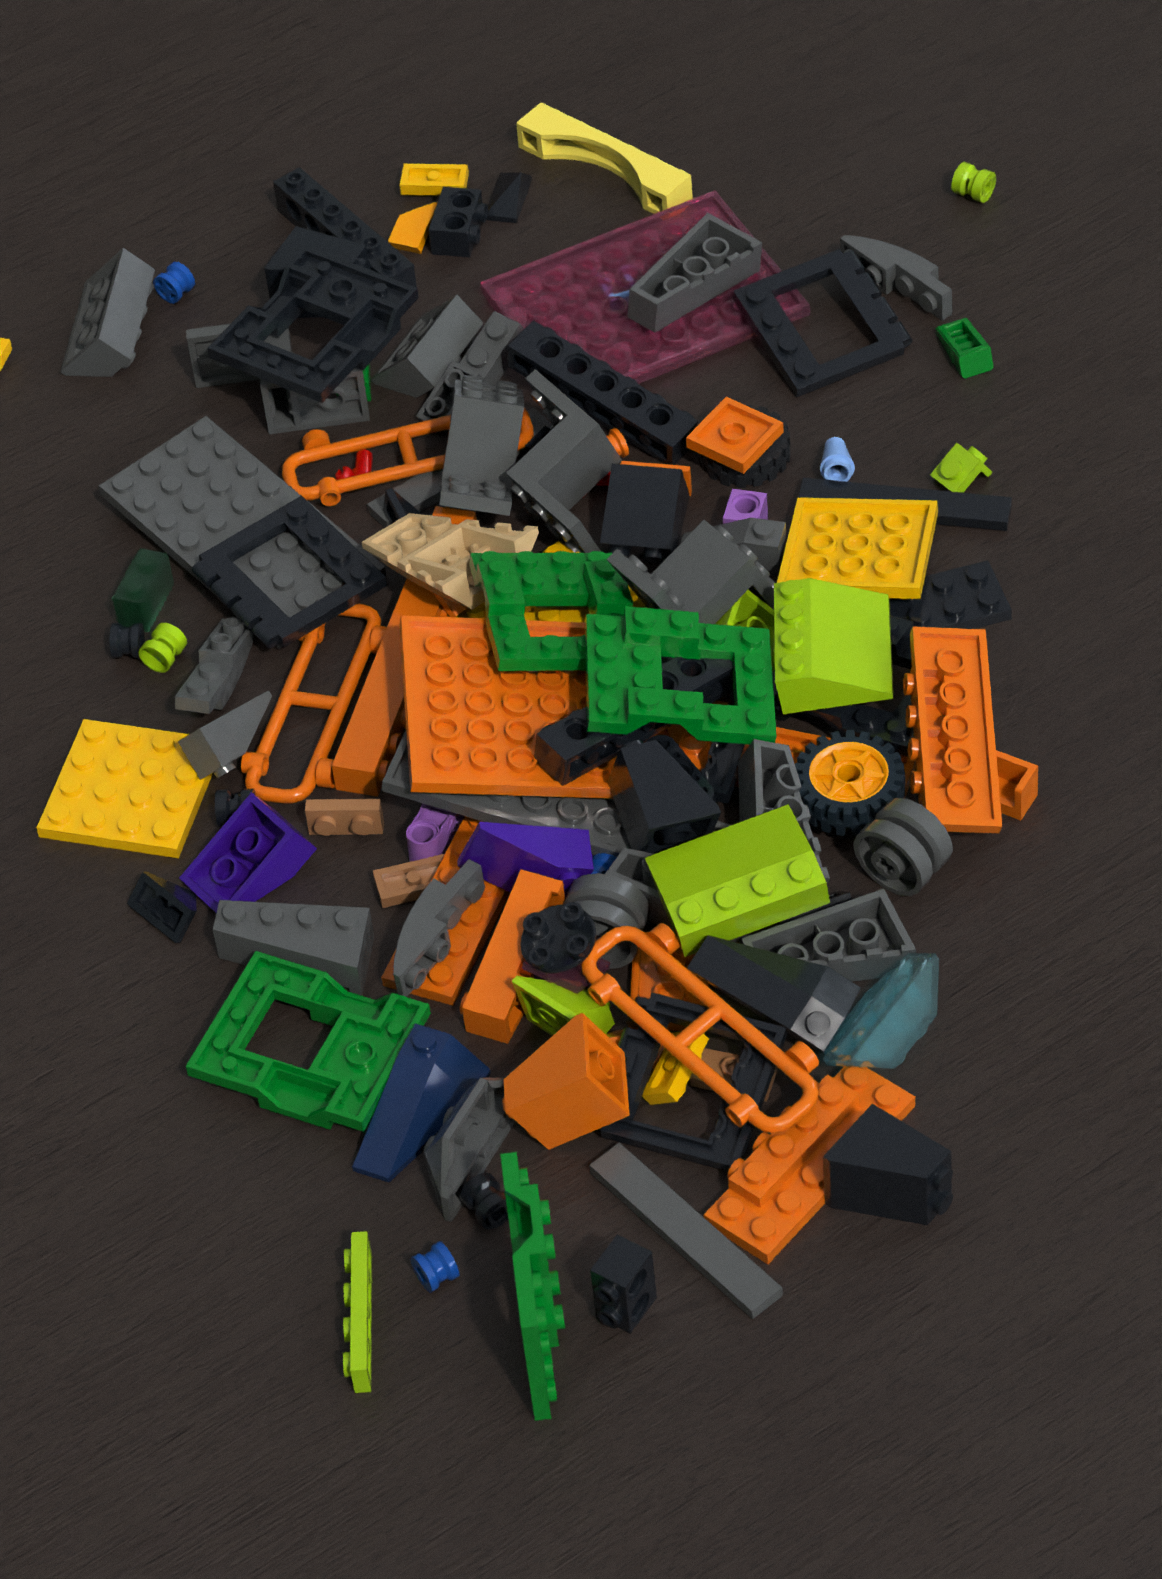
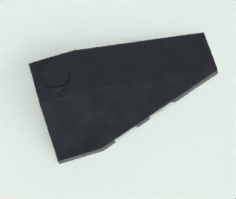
(778, 988)

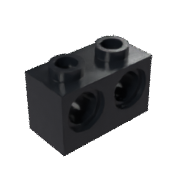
(457, 222)
(623, 1284)

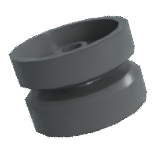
(903, 846)
(611, 904)

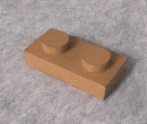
(344, 816)
(405, 881)

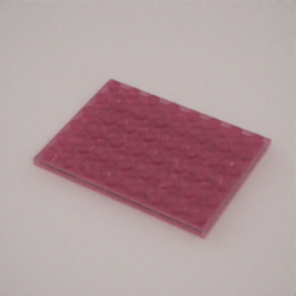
(574, 286)

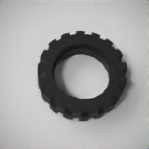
(763, 469)

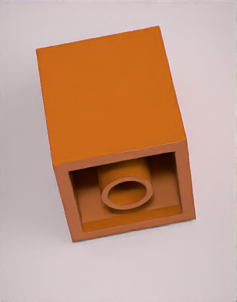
(569, 1085)

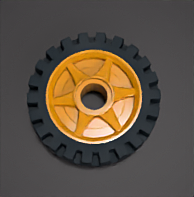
(848, 780)

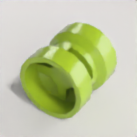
(973, 182)
(160, 650)

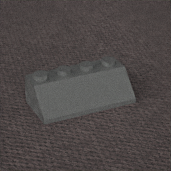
(109, 317)

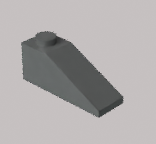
(763, 537)
(224, 739)

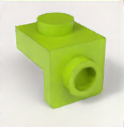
(960, 468)

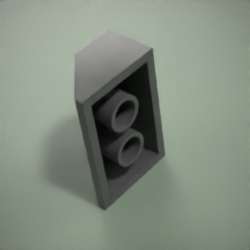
(429, 348)

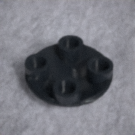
(558, 938)

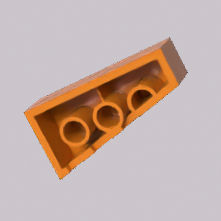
(492, 1003)

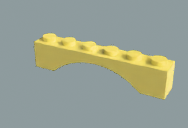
(559, 136)

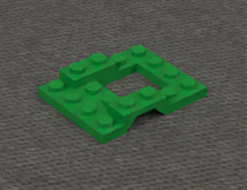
(543, 579)
(627, 684)
(348, 1069)
(533, 1281)

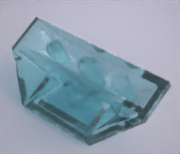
(888, 1016)

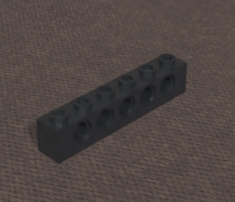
(315, 209)
(603, 392)
(571, 751)

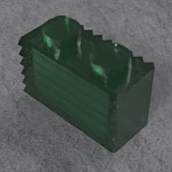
(143, 589)

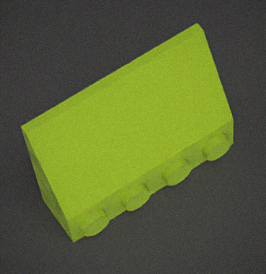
(830, 645)
(738, 879)

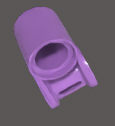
(431, 832)

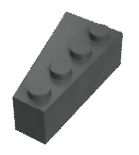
(693, 271)
(853, 938)

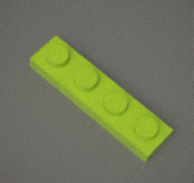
(358, 1327)

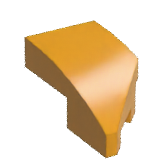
(412, 229)

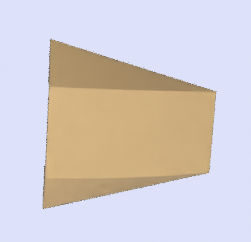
(438, 552)

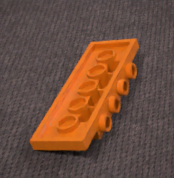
(953, 729)
(784, 1176)

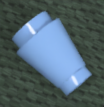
(836, 461)

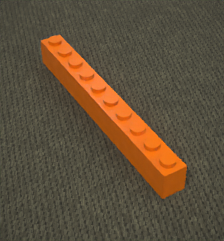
(380, 710)

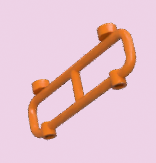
(329, 490)
(320, 767)
(659, 945)

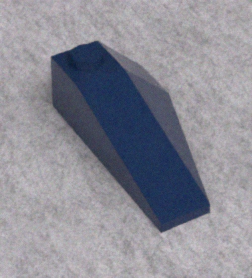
(422, 1086)

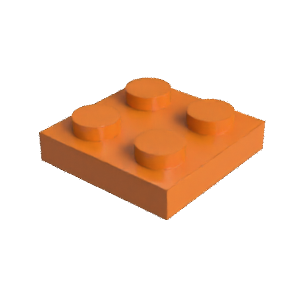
(734, 435)

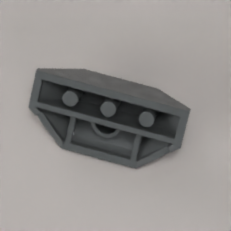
(466, 1142)

